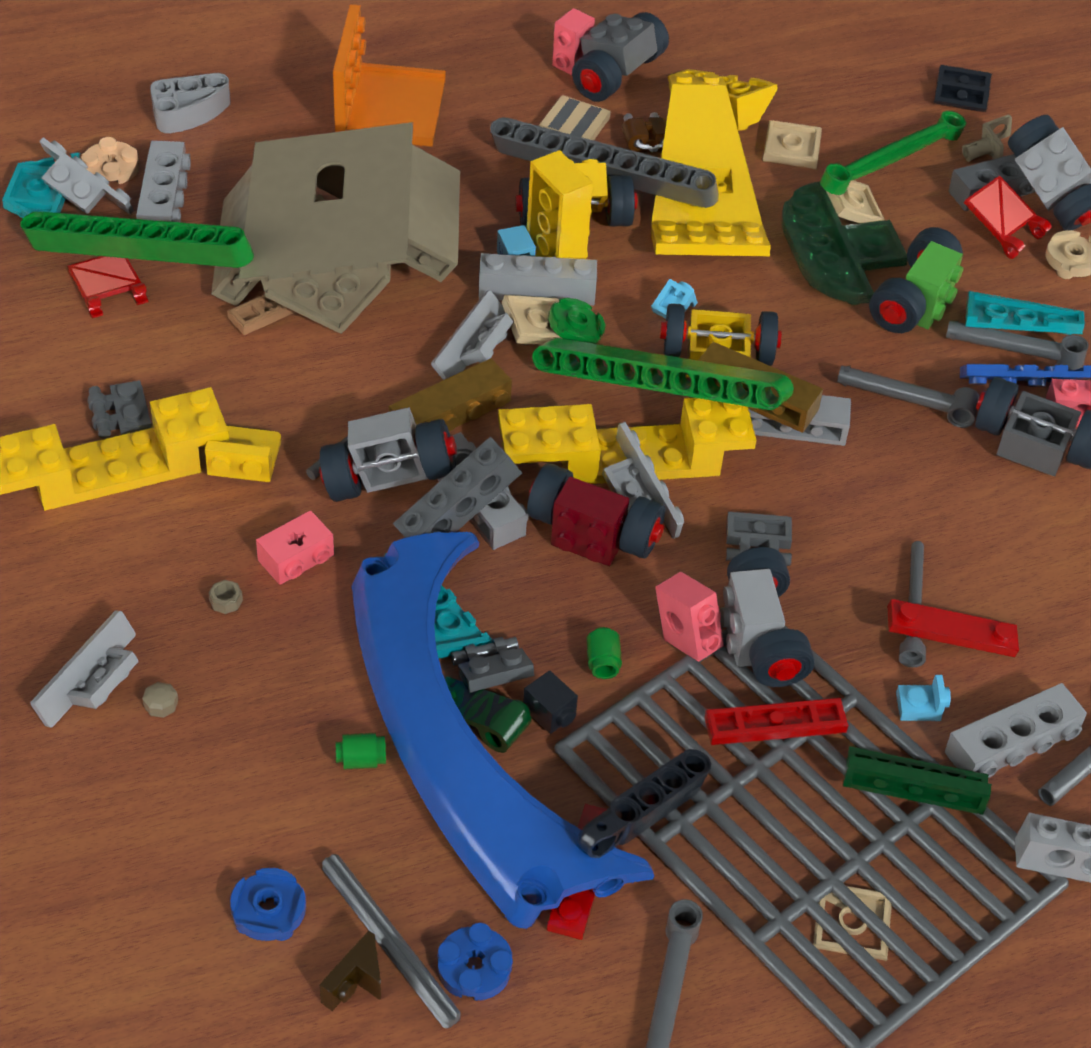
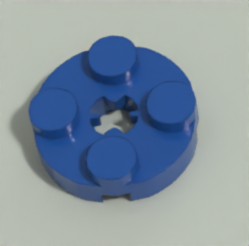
(273, 923)
(475, 942)

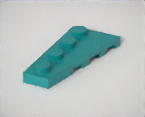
(1015, 314)
(454, 626)

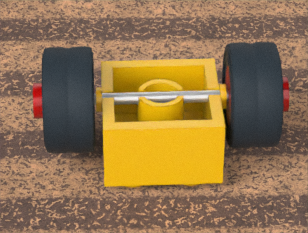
(612, 192)

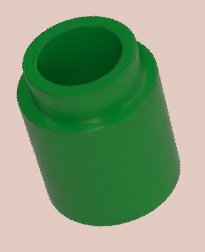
(604, 653)
(361, 750)

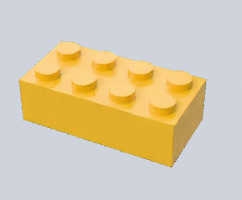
(559, 207)

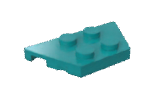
(29, 192)

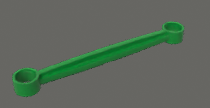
(838, 177)

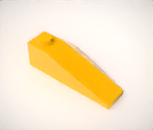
(746, 98)

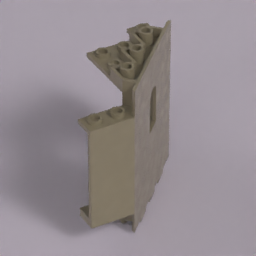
(339, 252)

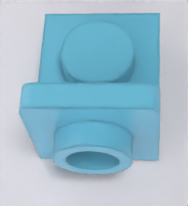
(674, 293)
(923, 701)

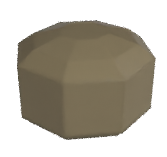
(225, 596)
(160, 699)

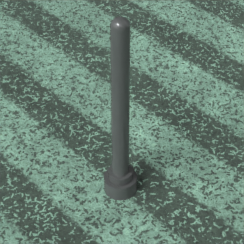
(912, 650)

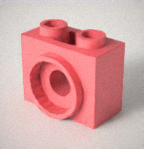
(689, 616)

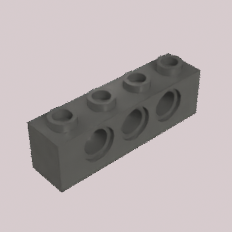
(972, 178)
(461, 492)

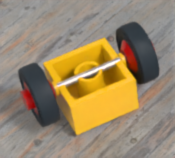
(724, 328)

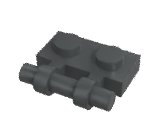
(129, 407)
(758, 531)
(492, 664)

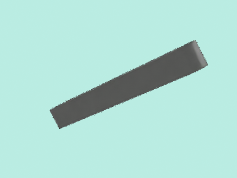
(648, 172)

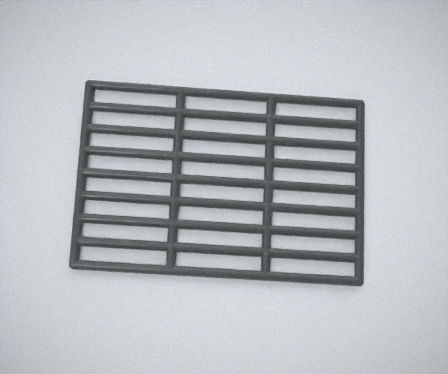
(830, 881)

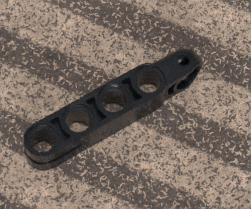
(646, 803)

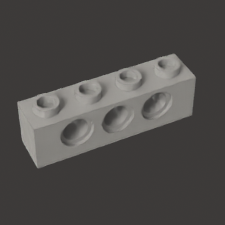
(164, 181)
(500, 519)
(1017, 731)
(1054, 847)

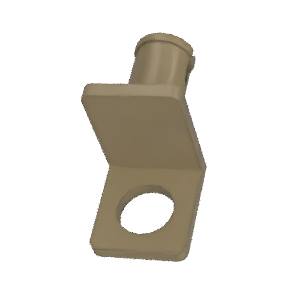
(990, 141)

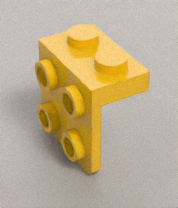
(245, 455)

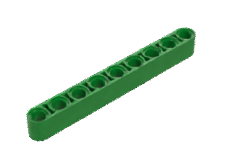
(138, 239)
(673, 371)

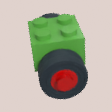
(928, 286)

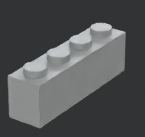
(538, 277)
(828, 425)

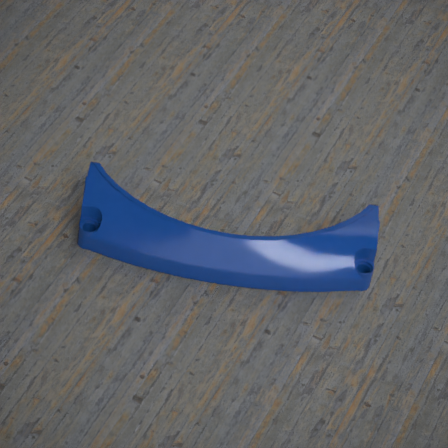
(499, 831)

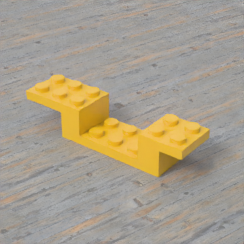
(676, 450)
(117, 462)

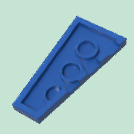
(980, 373)

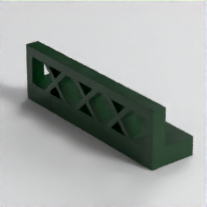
(917, 780)

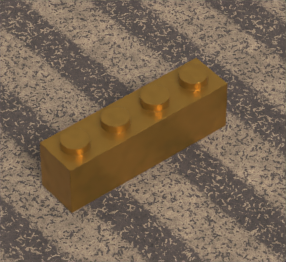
(460, 396)
(796, 411)

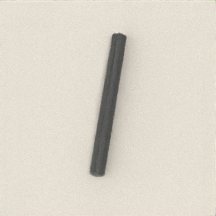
(391, 941)

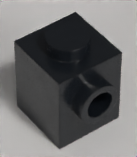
(550, 702)

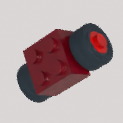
(592, 518)

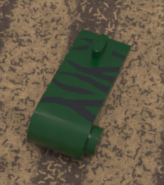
(495, 716)

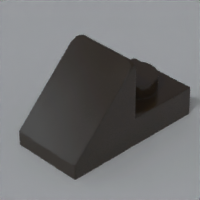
(355, 969)

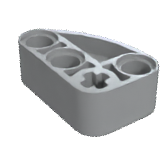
(189, 101)

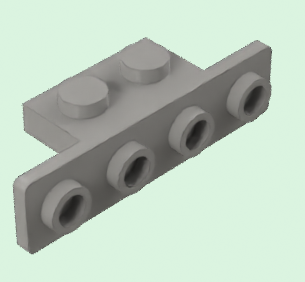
(77, 184)
(474, 338)
(637, 478)
(90, 673)

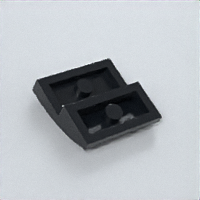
(962, 88)

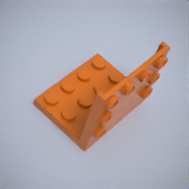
(382, 94)

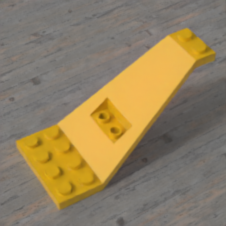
(705, 136)

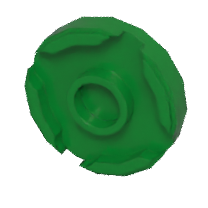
(575, 321)

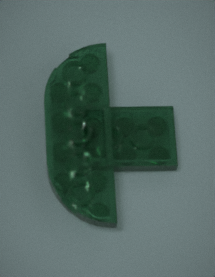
(837, 254)

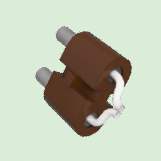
(645, 135)

